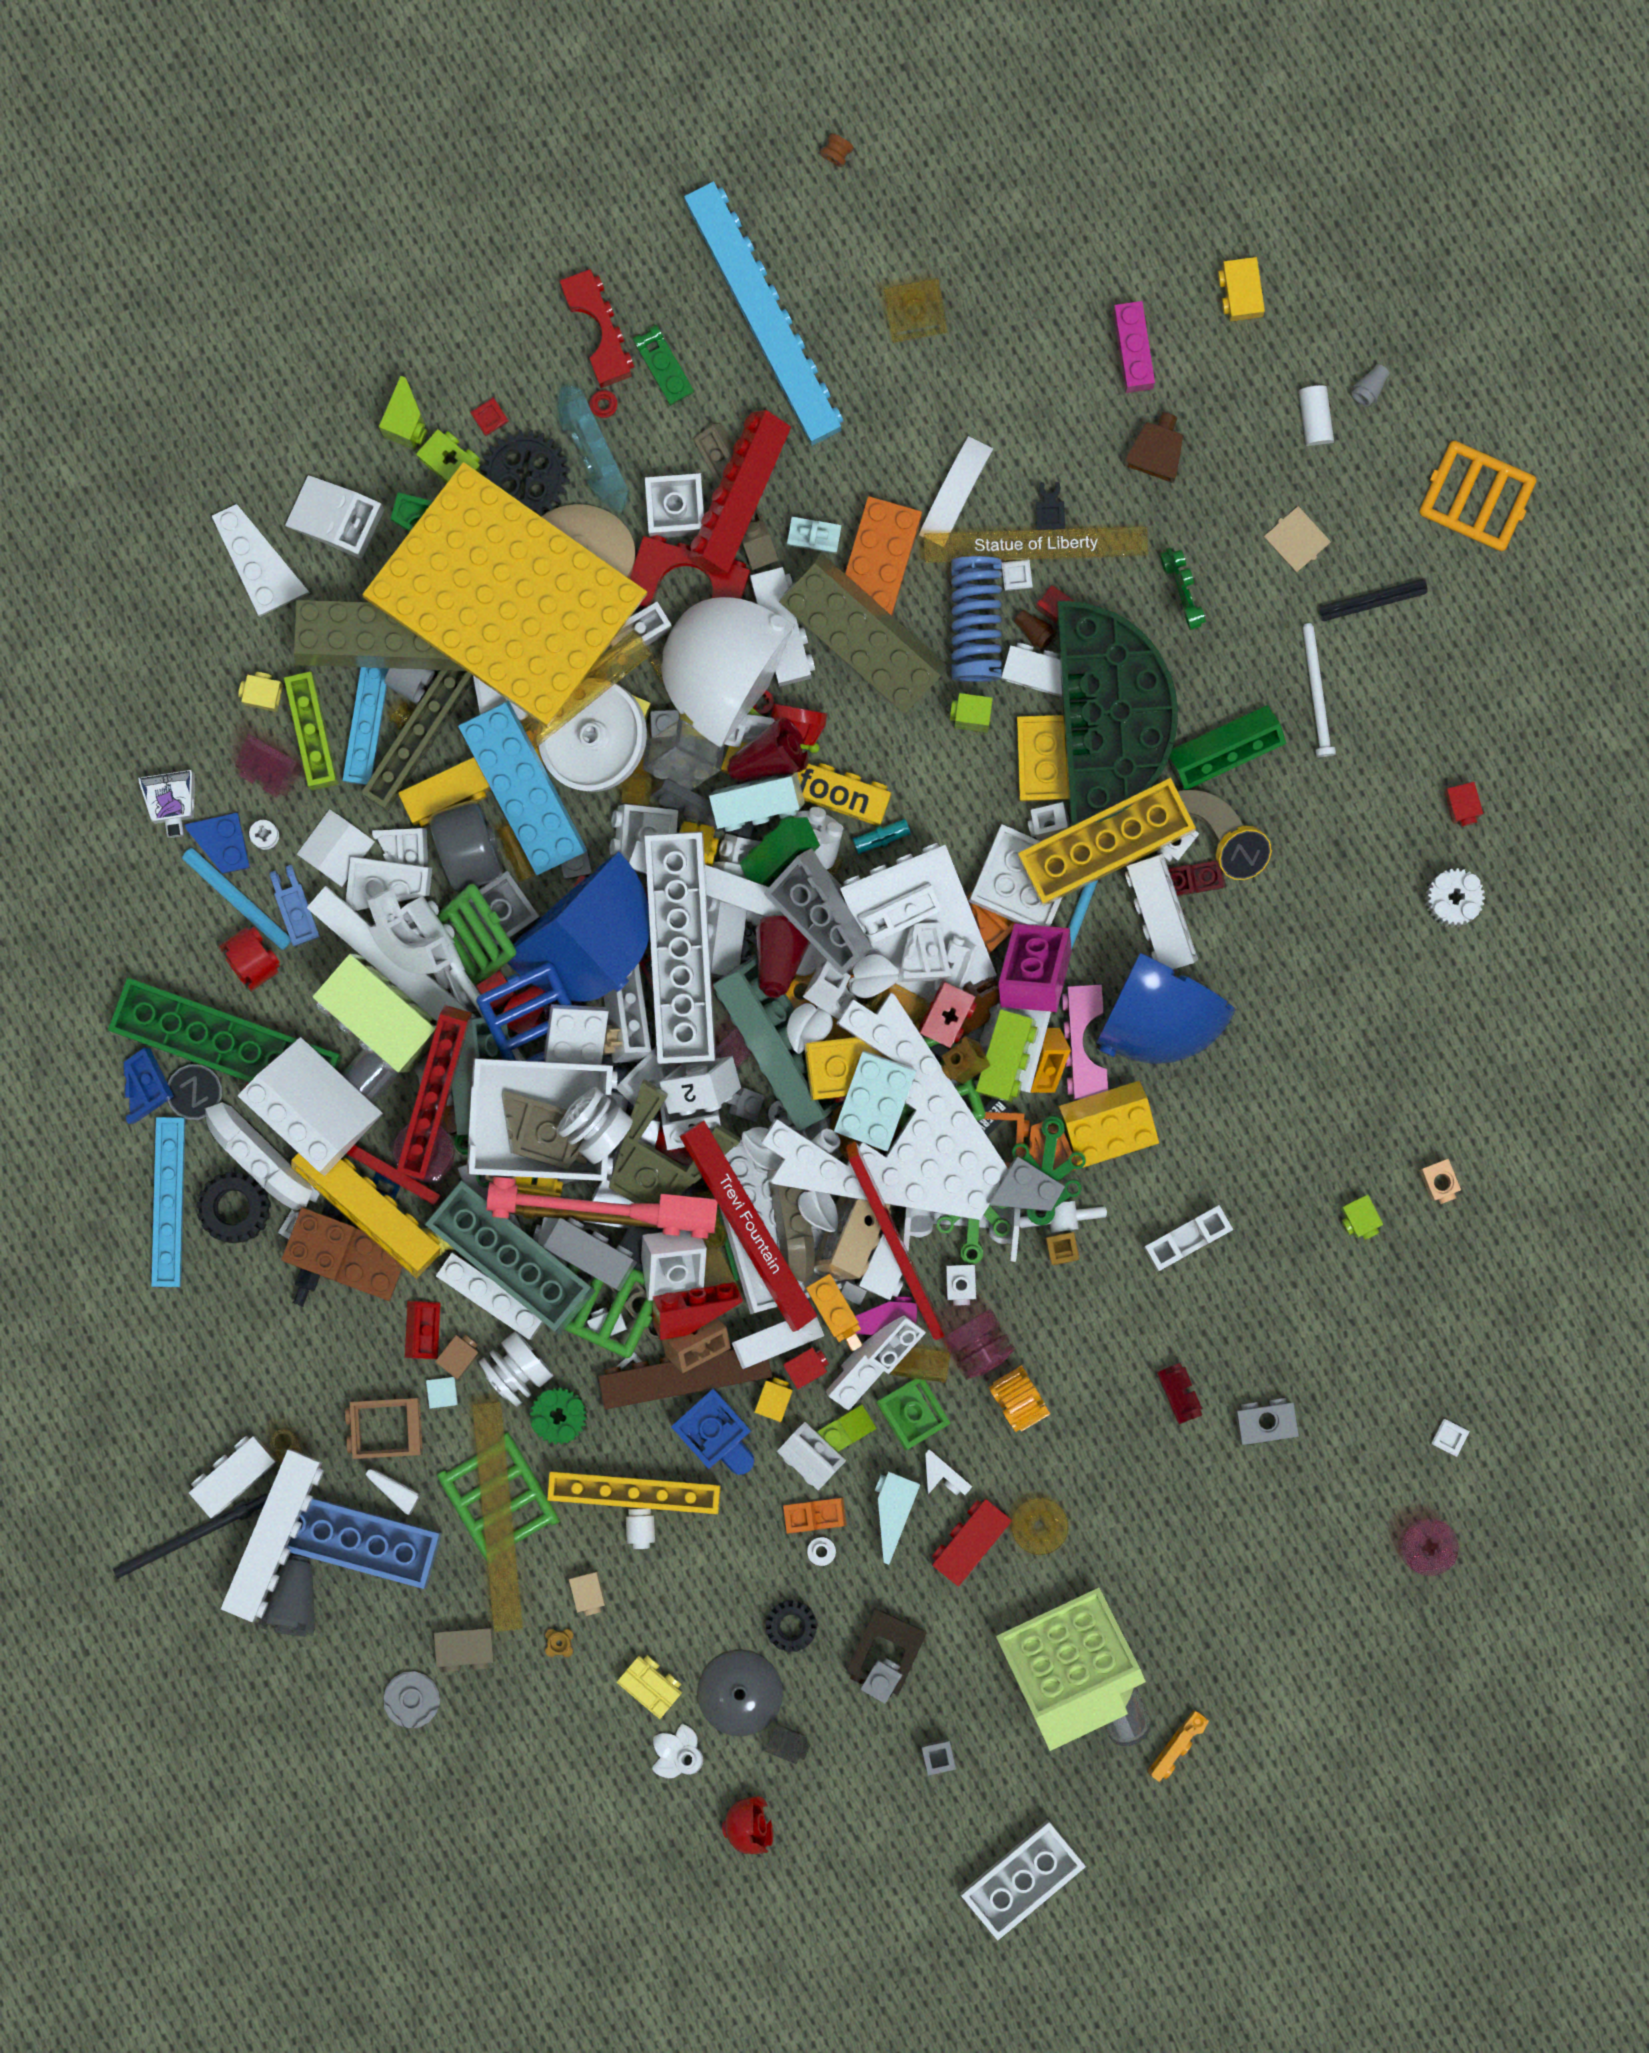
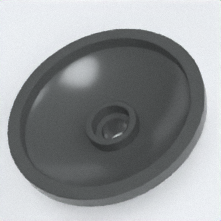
(746, 1672)

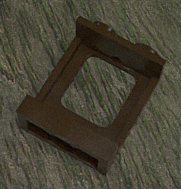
(894, 1630)

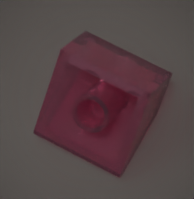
(267, 766)

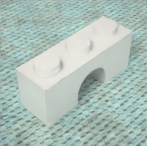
(1188, 1238)

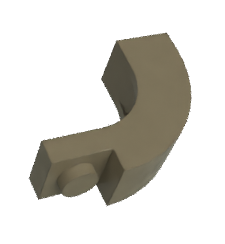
(1212, 811)

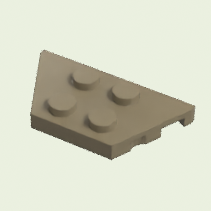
(534, 1131)

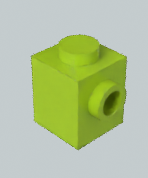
(1361, 1218)

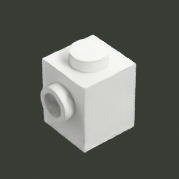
(961, 1284)

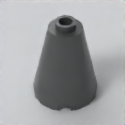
(292, 1601)

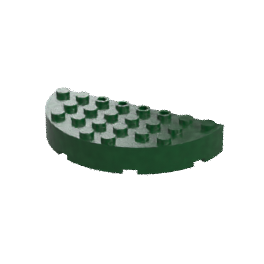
(1115, 708)

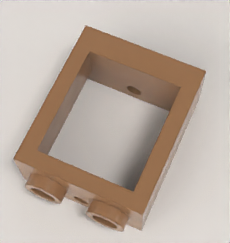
(352, 1418)

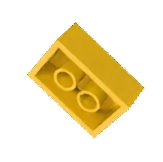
(1109, 1124)

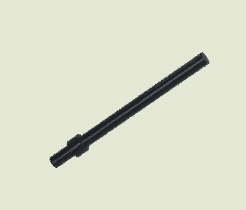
(241, 1511)

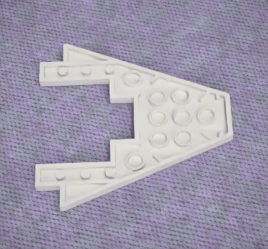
(939, 1157)

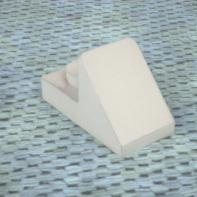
(937, 1469)

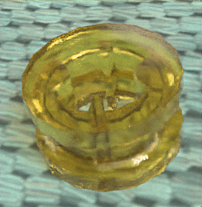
(401, 715)

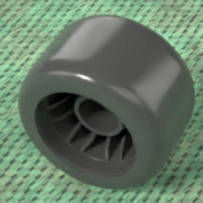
(466, 845)

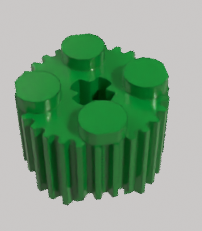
(573, 1409)

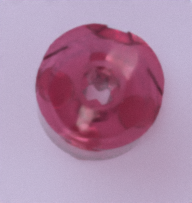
(1441, 1557)

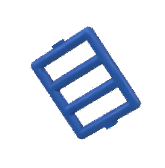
(514, 983)

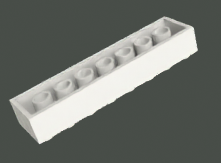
(680, 947)

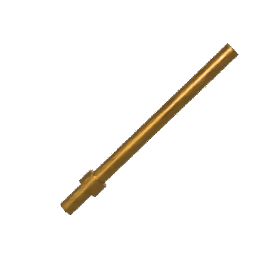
(532, 1212)

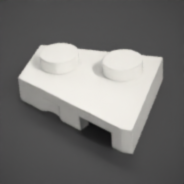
(404, 845)

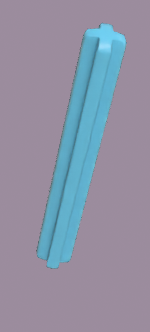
(236, 898)

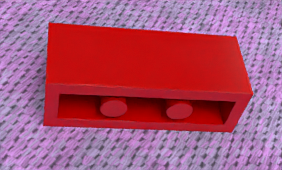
(970, 1541)

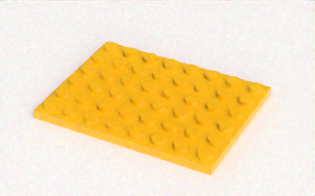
(505, 594)

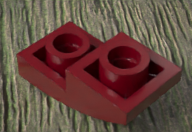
(1197, 878)

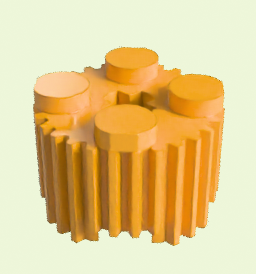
(1020, 1398)

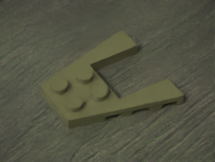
(646, 1172)

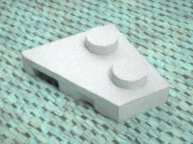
(924, 954)

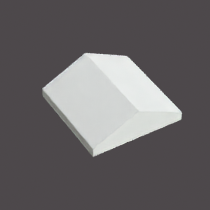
(333, 845)

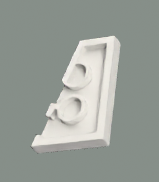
(648, 1070)

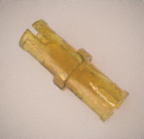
(515, 853)

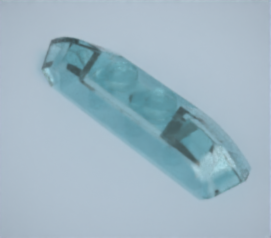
(577, 415)

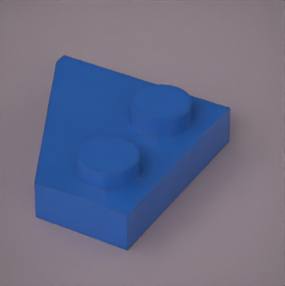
(222, 841)
(144, 1085)

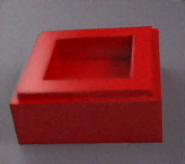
(489, 416)

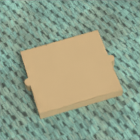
(1297, 539)

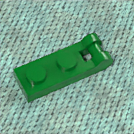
(663, 366)

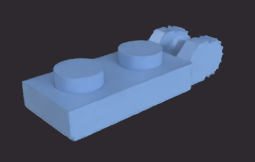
(294, 909)

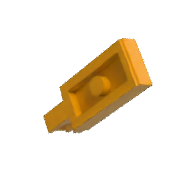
(835, 1310)
(1178, 1745)

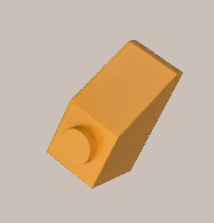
(1051, 1062)

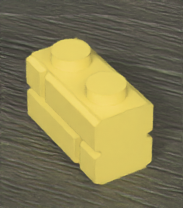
(650, 1686)

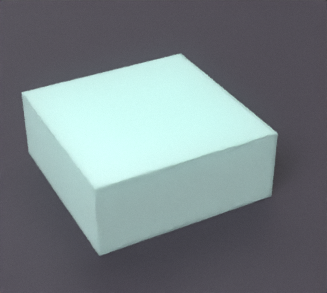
(442, 1392)

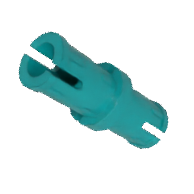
(881, 836)

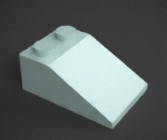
(894, 1503)

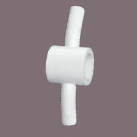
(1067, 1217)

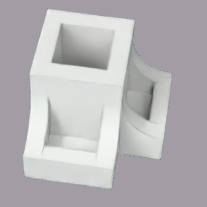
(829, 989)

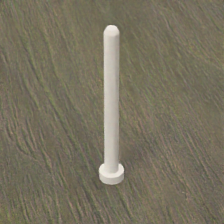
(1317, 693)

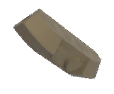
(793, 1230)

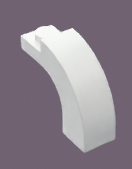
(400, 942)

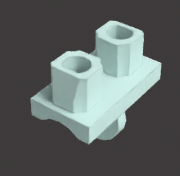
(814, 535)

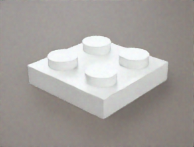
(576, 1034)

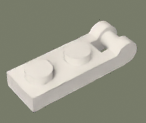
(901, 913)

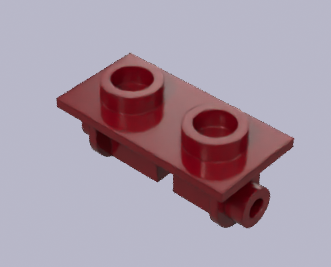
(1184, 1404)

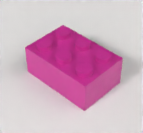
(1035, 967)

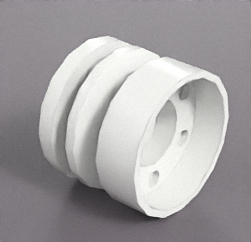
(589, 1121)
(515, 1369)

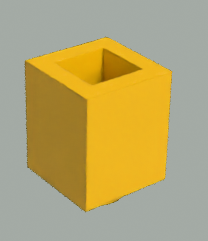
(774, 1399)

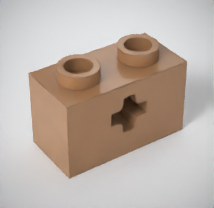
(698, 1346)

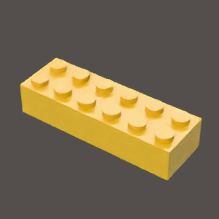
(1097, 849)

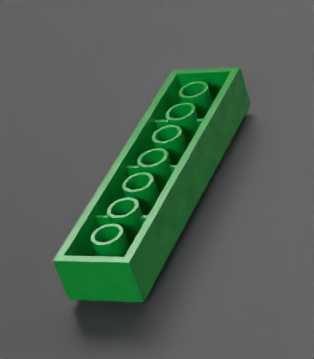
(200, 1032)

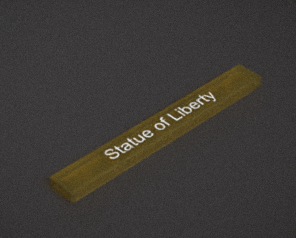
(1037, 544)

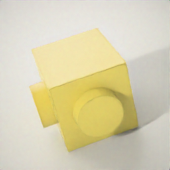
(261, 692)

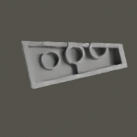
(819, 912)

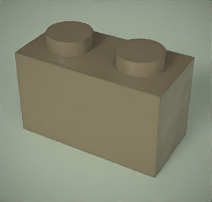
(464, 1648)

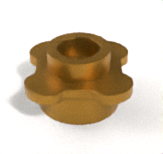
(554, 1636)

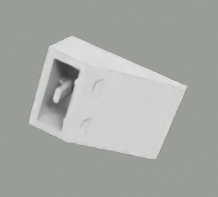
(335, 516)

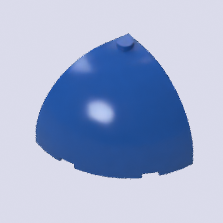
(590, 933)
(1162, 1016)

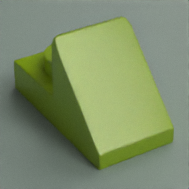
(848, 1429)

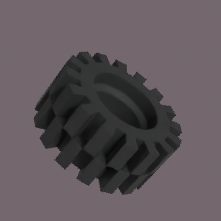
(808, 1632)

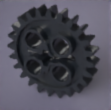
(550, 478)

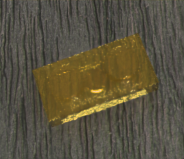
(924, 1365)

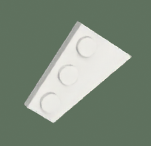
(373, 876)

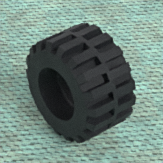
(257, 1214)

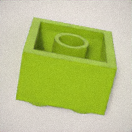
(402, 418)

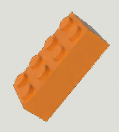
(883, 550)

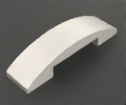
(956, 487)

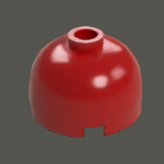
(747, 1826)

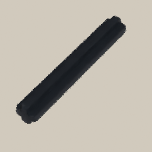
(1373, 600)

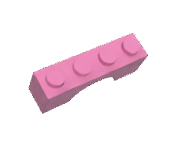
(1083, 1006)

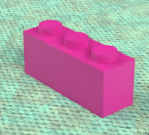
(1134, 347)

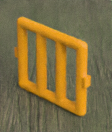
(1504, 471)

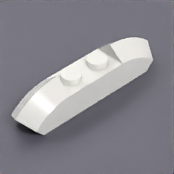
(257, 1156)

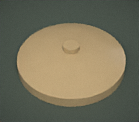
(598, 532)

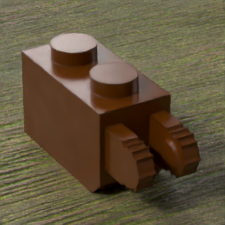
(986, 996)

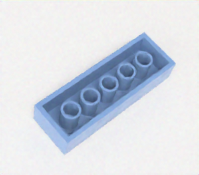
(366, 1543)

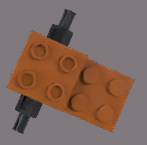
(338, 1252)

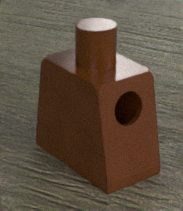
(1157, 449)

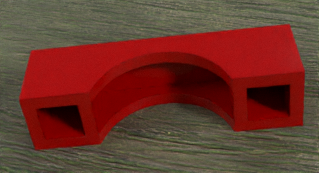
(584, 296)

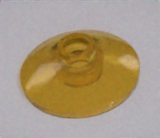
(1055, 1526)

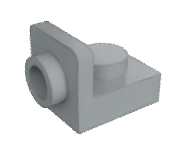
(882, 1680)

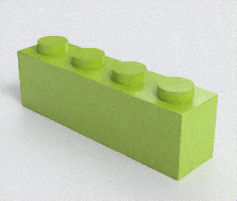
(311, 731)

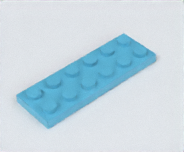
(522, 787)

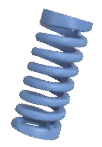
(965, 570)

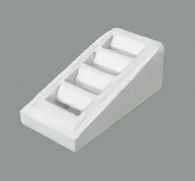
(400, 1494)

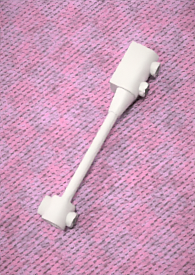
(423, 920)

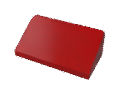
(422, 1330)

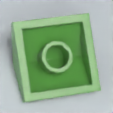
(910, 1414)

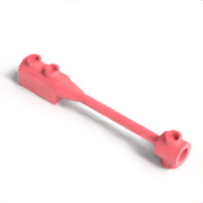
(671, 1214)

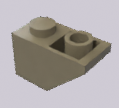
(758, 543)

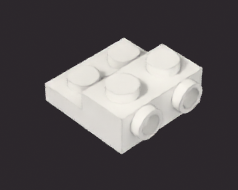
(635, 822)

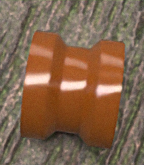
(836, 150)

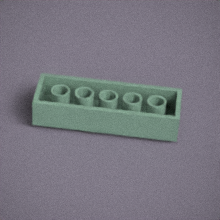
(764, 1030)
(510, 1258)

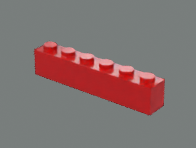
(739, 492)
(434, 1092)

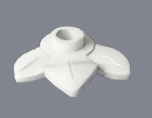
(673, 1751)

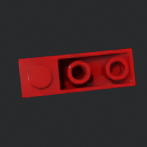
(689, 1310)

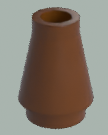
(1035, 629)

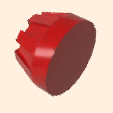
(807, 721)

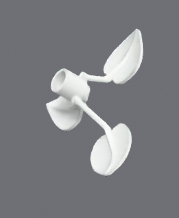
(871, 976)
(814, 1206)

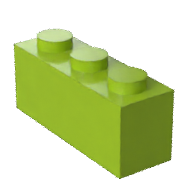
(1007, 1056)

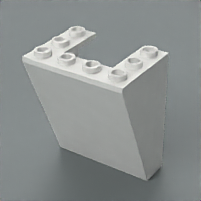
(909, 874)
(543, 1081)

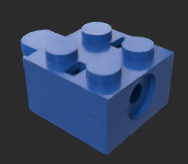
(716, 1434)

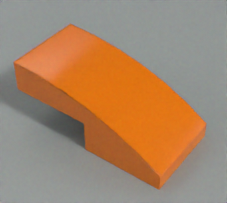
(814, 1515)

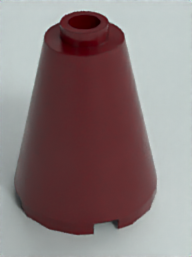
(770, 754)
(778, 954)

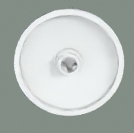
(598, 744)

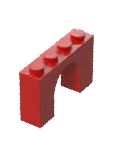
(658, 558)

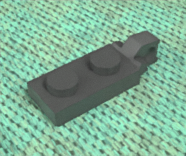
(686, 801)

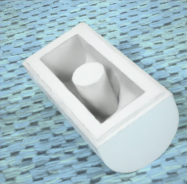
(1316, 415)

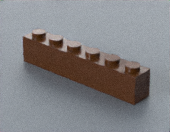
(666, 1380)

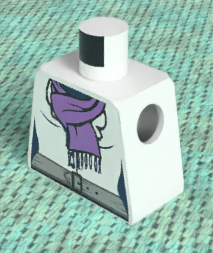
(170, 799)

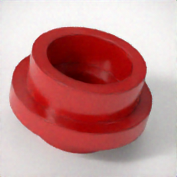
(603, 395)

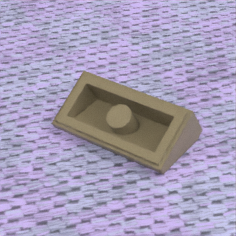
(715, 448)

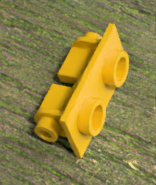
(544, 1186)

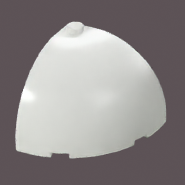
(722, 662)

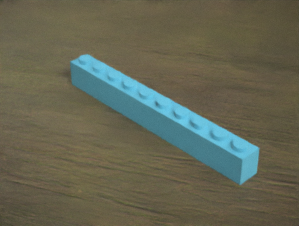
(763, 314)

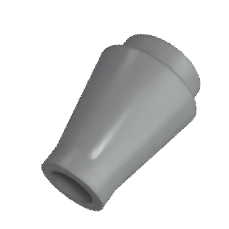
(1369, 387)

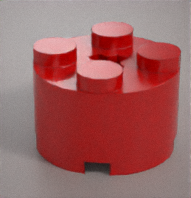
(249, 958)

